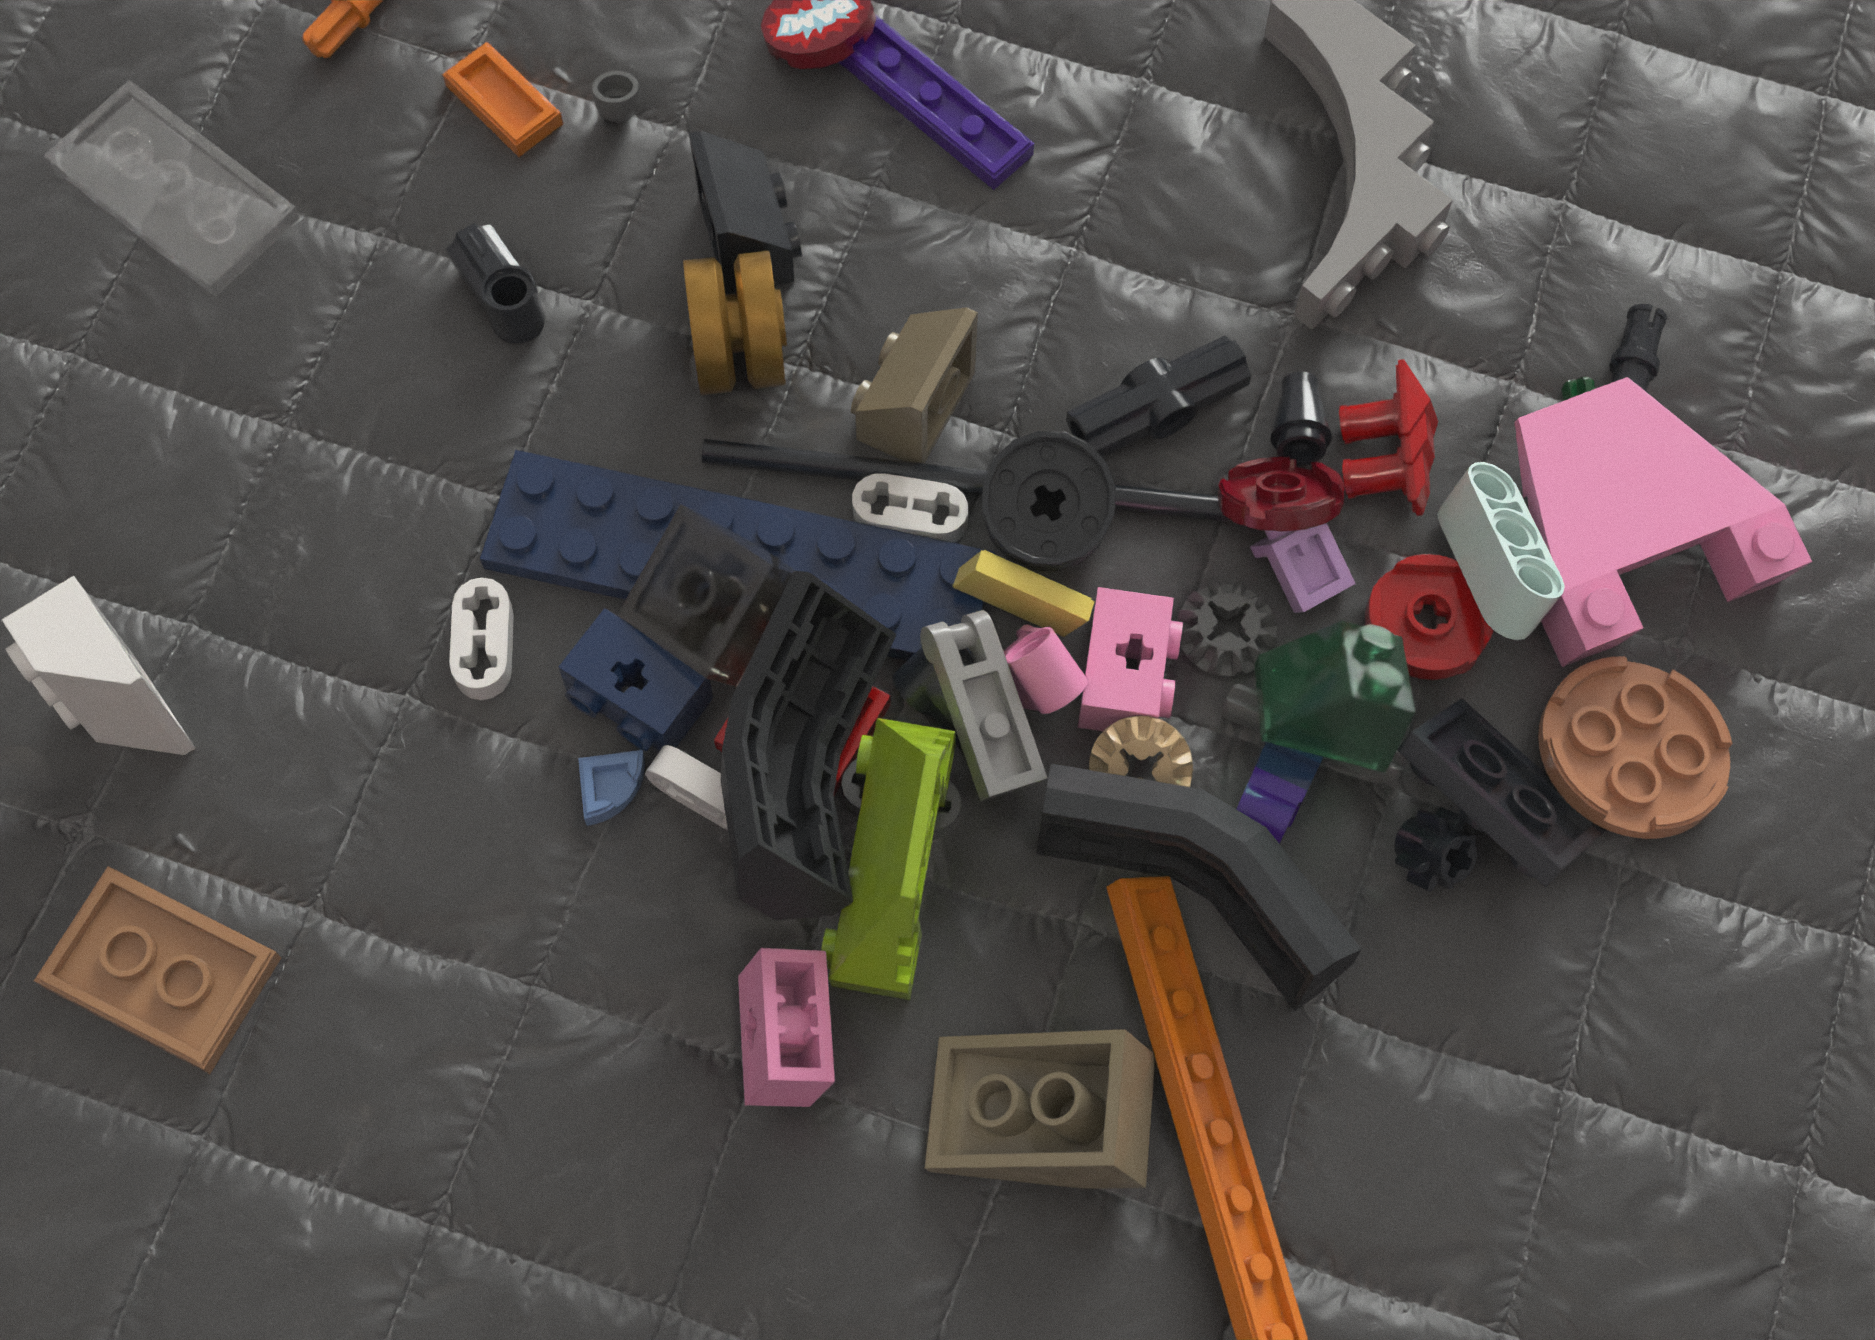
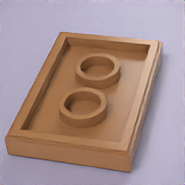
(158, 969)

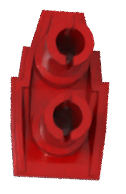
(1409, 417)

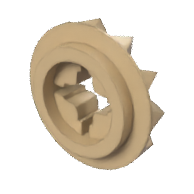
(1143, 738)

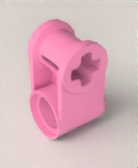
(1043, 670)

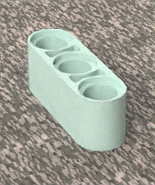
(1500, 551)

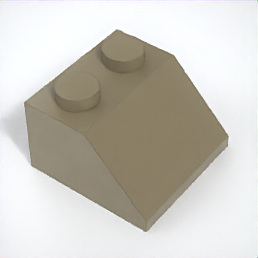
(917, 383)

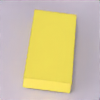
(1023, 593)

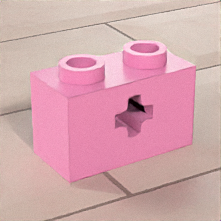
(1123, 628)
(785, 1028)

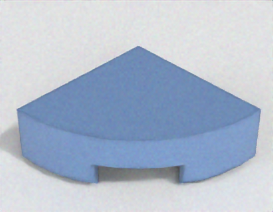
(609, 783)

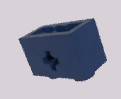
(620, 655)

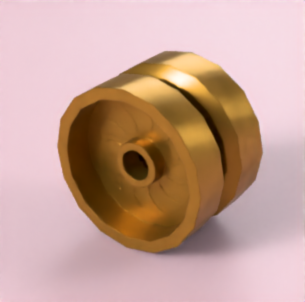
(735, 322)

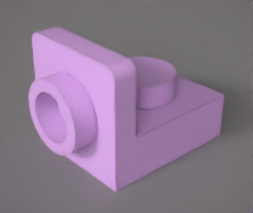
(1305, 565)

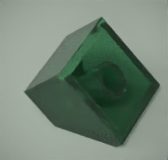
(1337, 694)

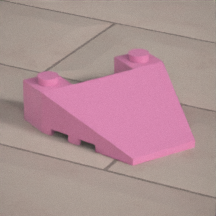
(1628, 485)

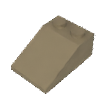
(1043, 1108)

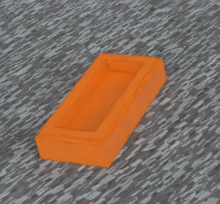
(503, 99)

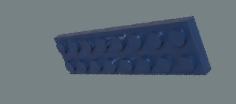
(601, 526)

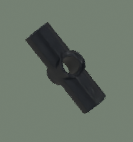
(1160, 396)

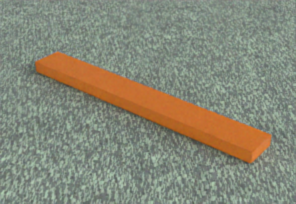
(1205, 1111)

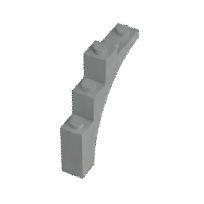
(1390, 209)

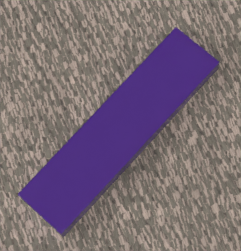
(939, 105)

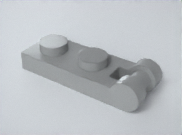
(984, 705)

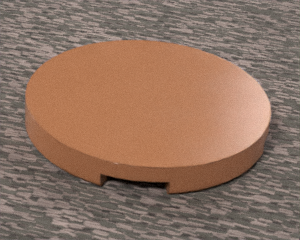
(1635, 748)

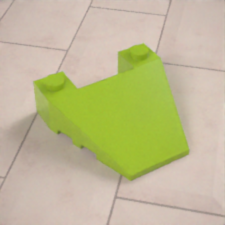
(903, 786)

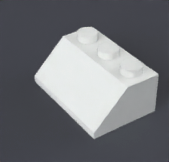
(90, 672)

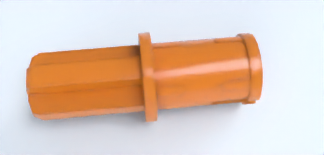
(337, 24)

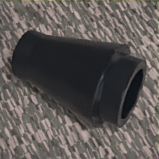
(1300, 420)

